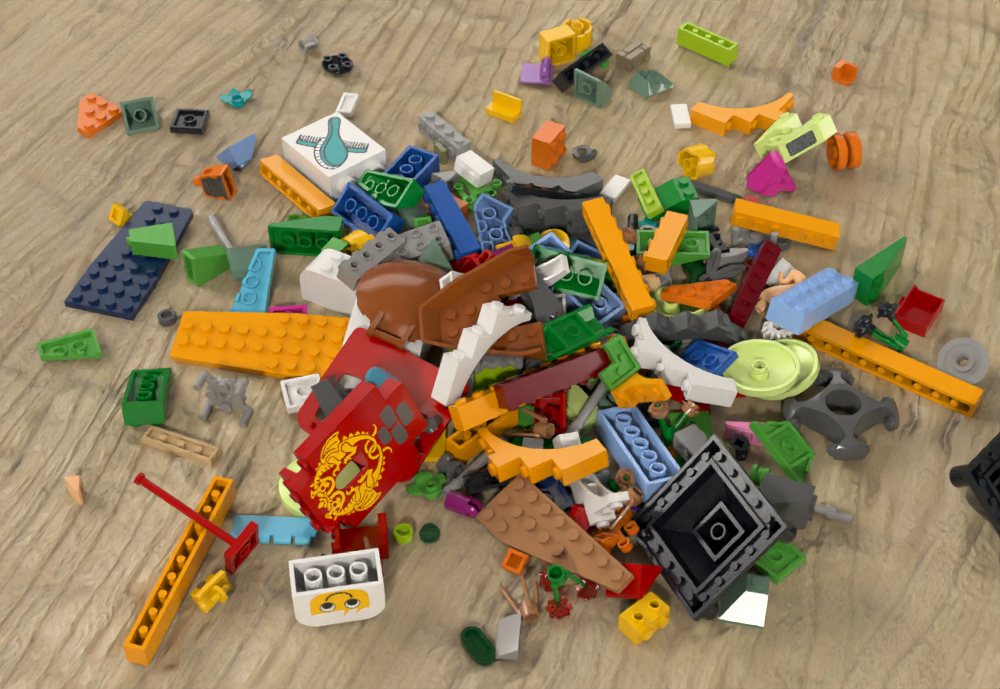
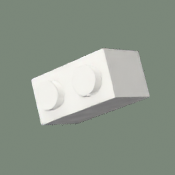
(473, 169)

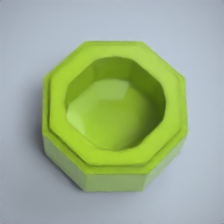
(403, 533)

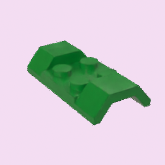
(573, 332)

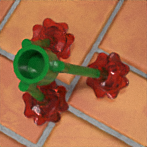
(556, 577)

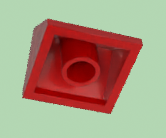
(554, 409)
(644, 577)

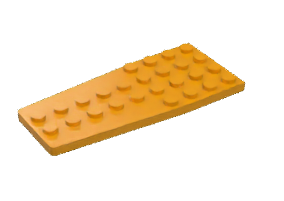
(260, 342)

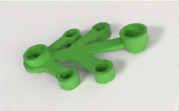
(474, 192)

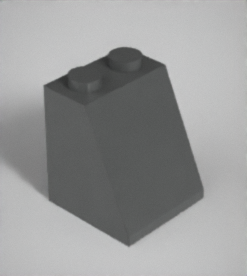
(790, 498)

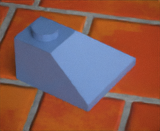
(239, 153)

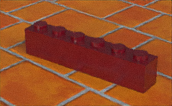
(753, 283)
(550, 378)

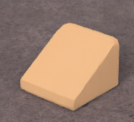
(75, 488)

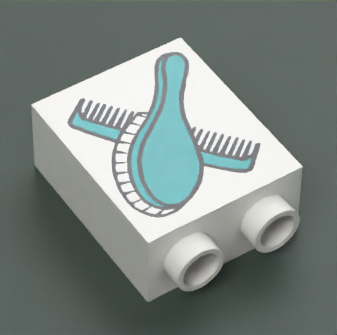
(332, 154)

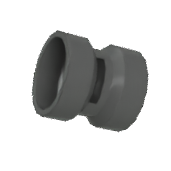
(450, 466)

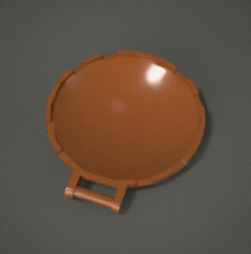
(391, 298)

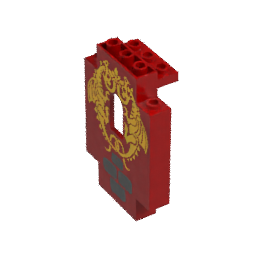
(368, 421)

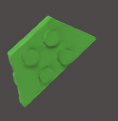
(785, 447)

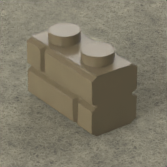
(633, 56)

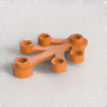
(630, 526)

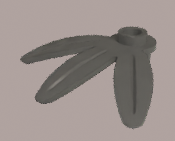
(725, 273)

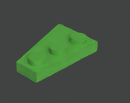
(70, 347)

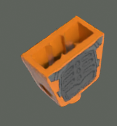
(216, 182)

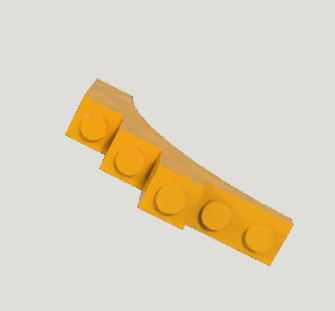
(745, 120)
(640, 389)
(537, 464)

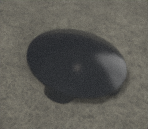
(337, 64)

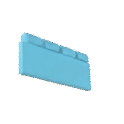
(280, 528)

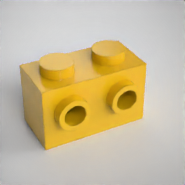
(644, 618)

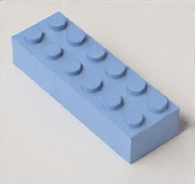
(812, 300)
(606, 310)
(636, 448)

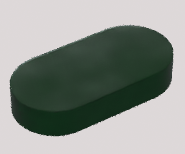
(478, 645)

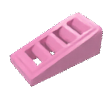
(746, 431)

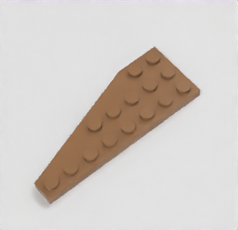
(538, 527)

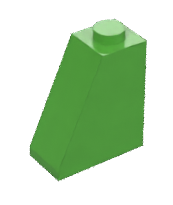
(153, 241)
(204, 263)

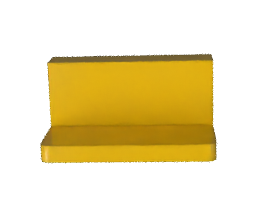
(505, 107)

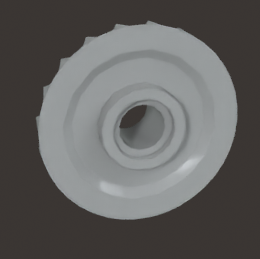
(960, 350)

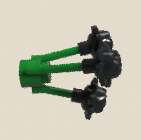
(865, 326)

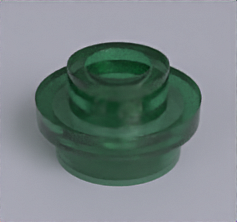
(429, 533)

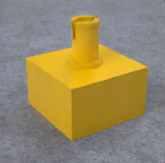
(557, 45)

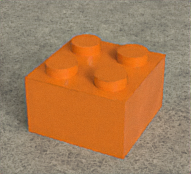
(548, 145)

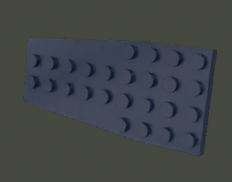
(118, 280)

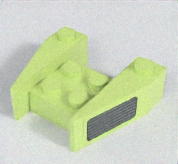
(792, 138)

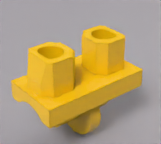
(212, 592)

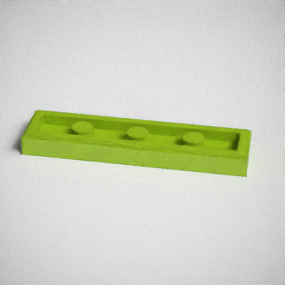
(646, 193)

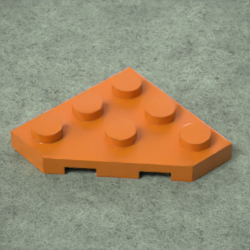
(96, 114)
(700, 294)

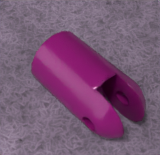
(462, 504)

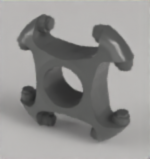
(841, 429)

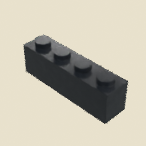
(587, 64)

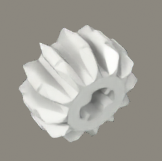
(772, 331)

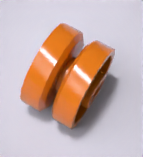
(844, 151)

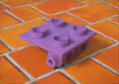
(538, 73)

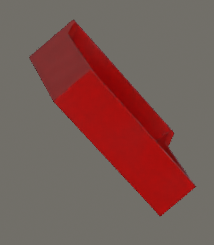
(918, 311)

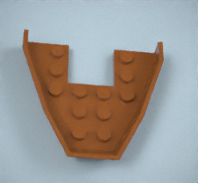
(461, 301)

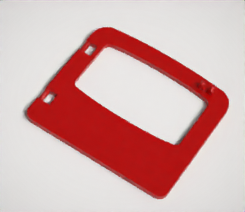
(418, 377)

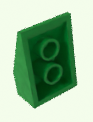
(675, 196)

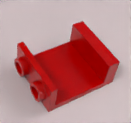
(352, 538)

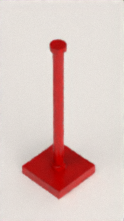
(239, 547)

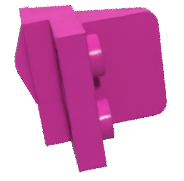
(770, 176)

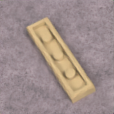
(181, 445)

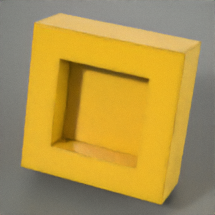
(119, 214)

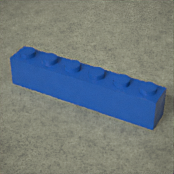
(452, 220)

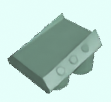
(649, 83)
(240, 259)

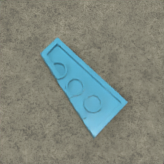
(257, 285)

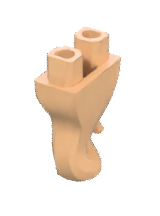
(766, 295)

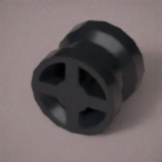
(741, 446)

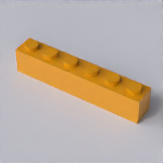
(295, 187)
(786, 223)

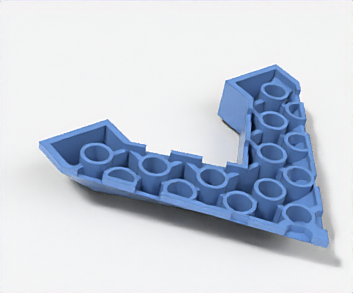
(495, 217)

